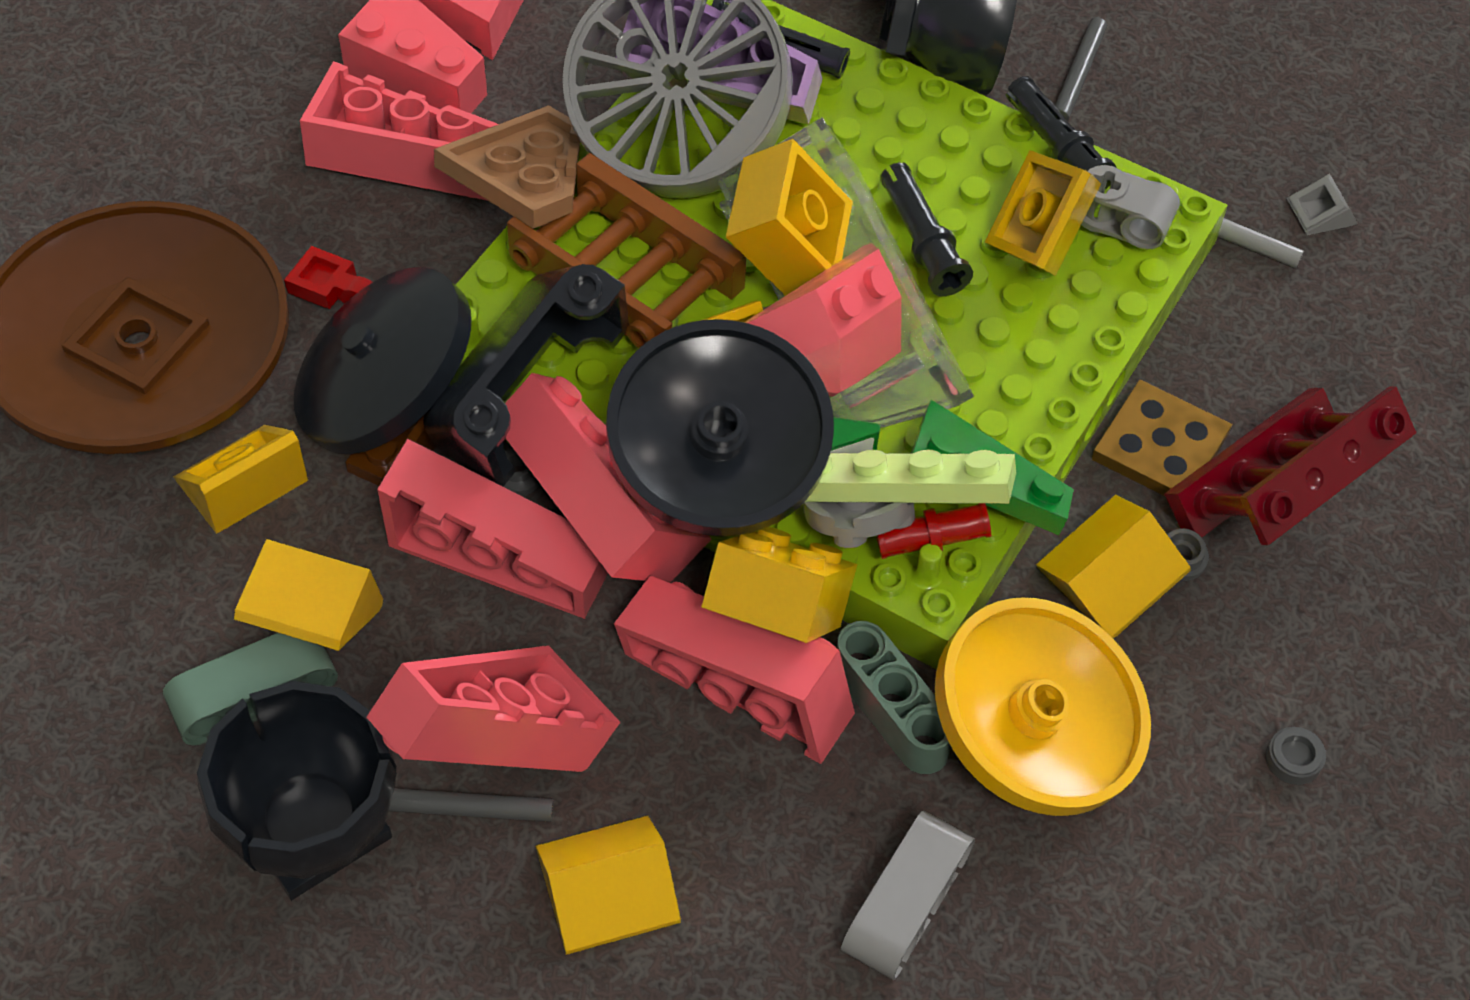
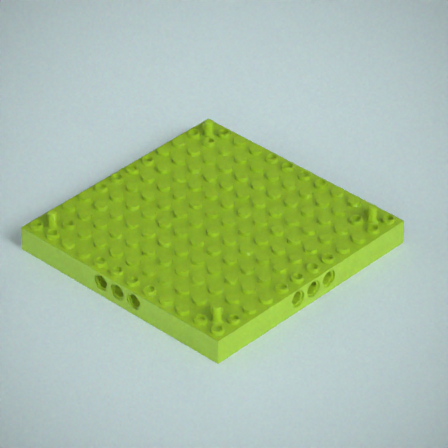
(1032, 344)

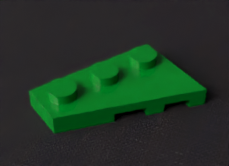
(1035, 493)

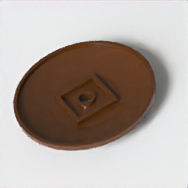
(125, 269)

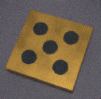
(1159, 439)

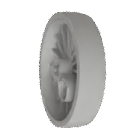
(752, 133)

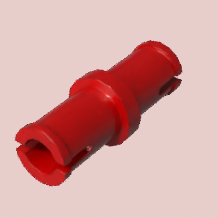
(937, 529)

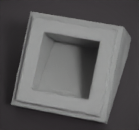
(1321, 207)

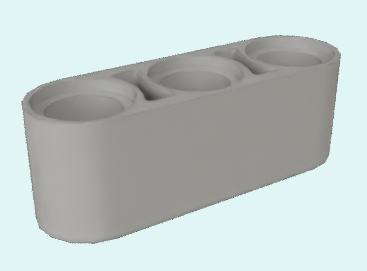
(906, 894)

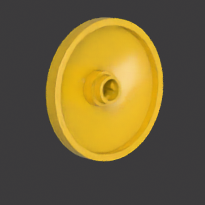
(1042, 706)

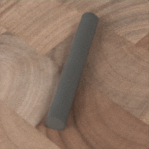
(1081, 66)
(472, 805)

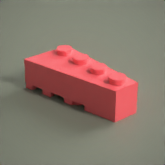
(382, 134)
(572, 462)
(486, 531)
(773, 677)
(494, 711)

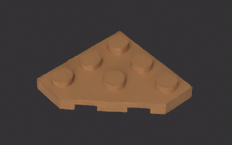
(519, 165)

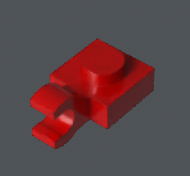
(324, 278)

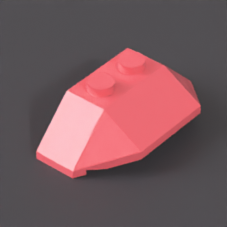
(842, 319)

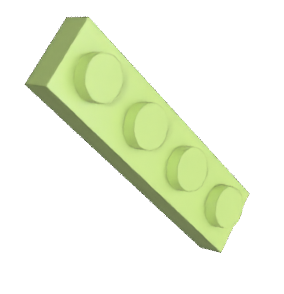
(917, 477)

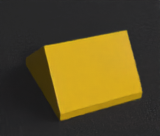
(1043, 211)
(244, 476)
(1115, 565)
(308, 596)
(609, 884)

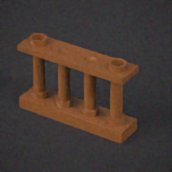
(639, 215)

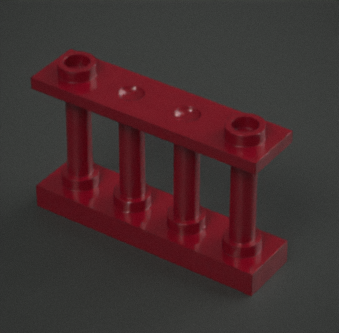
(1291, 464)

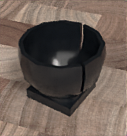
(951, 37)
(302, 790)

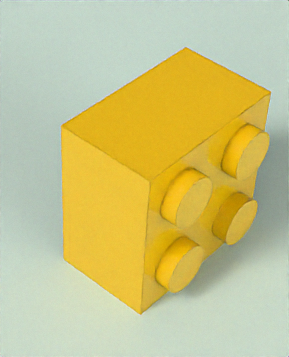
(788, 216)
(780, 584)

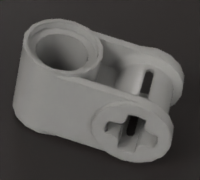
(1132, 208)

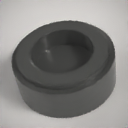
(1296, 755)

